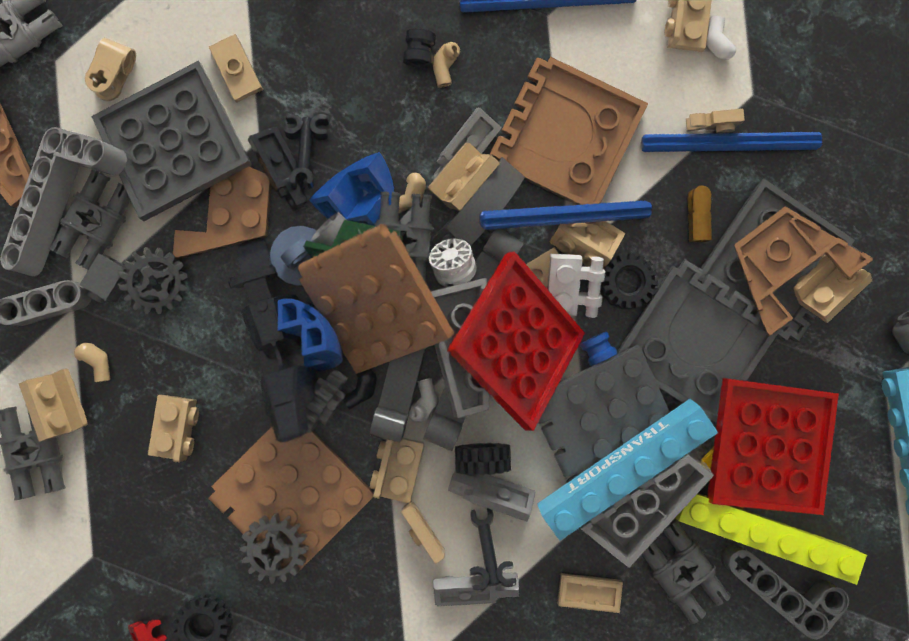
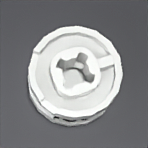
(453, 264)

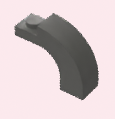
(491, 196)

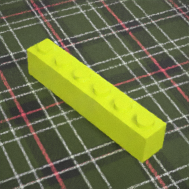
(774, 538)

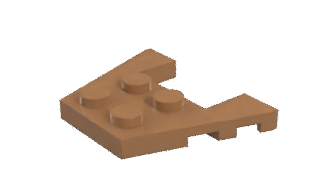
(235, 214)
(781, 251)

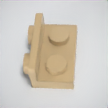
(688, 24)
(463, 176)
(588, 240)
(827, 290)
(53, 404)
(173, 428)
(397, 469)

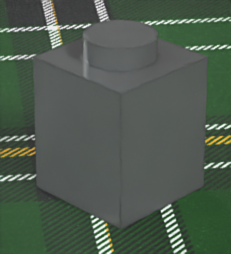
(103, 279)

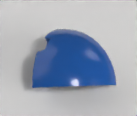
(356, 191)
(319, 340)

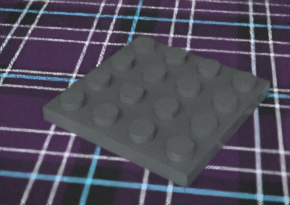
(173, 140)

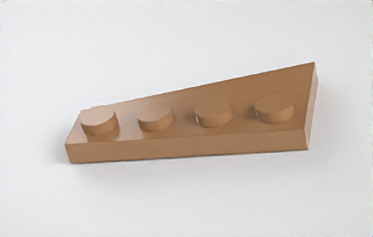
(13, 164)

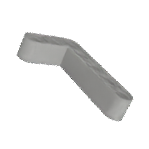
(47, 194)

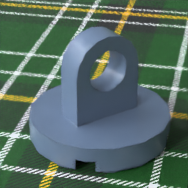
(289, 252)

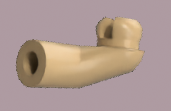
(442, 62)
(415, 185)
(96, 358)

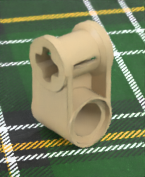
(110, 66)

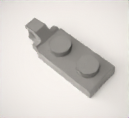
(477, 130)
(494, 494)
(459, 591)

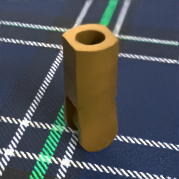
(699, 214)

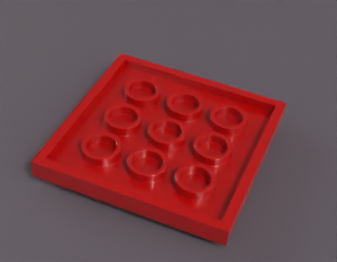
(517, 341)
(772, 447)

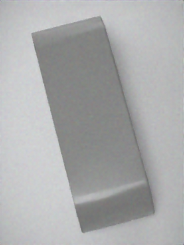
(29, 303)

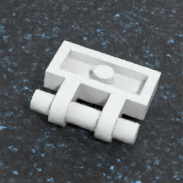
(564, 283)

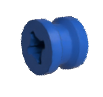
(598, 348)

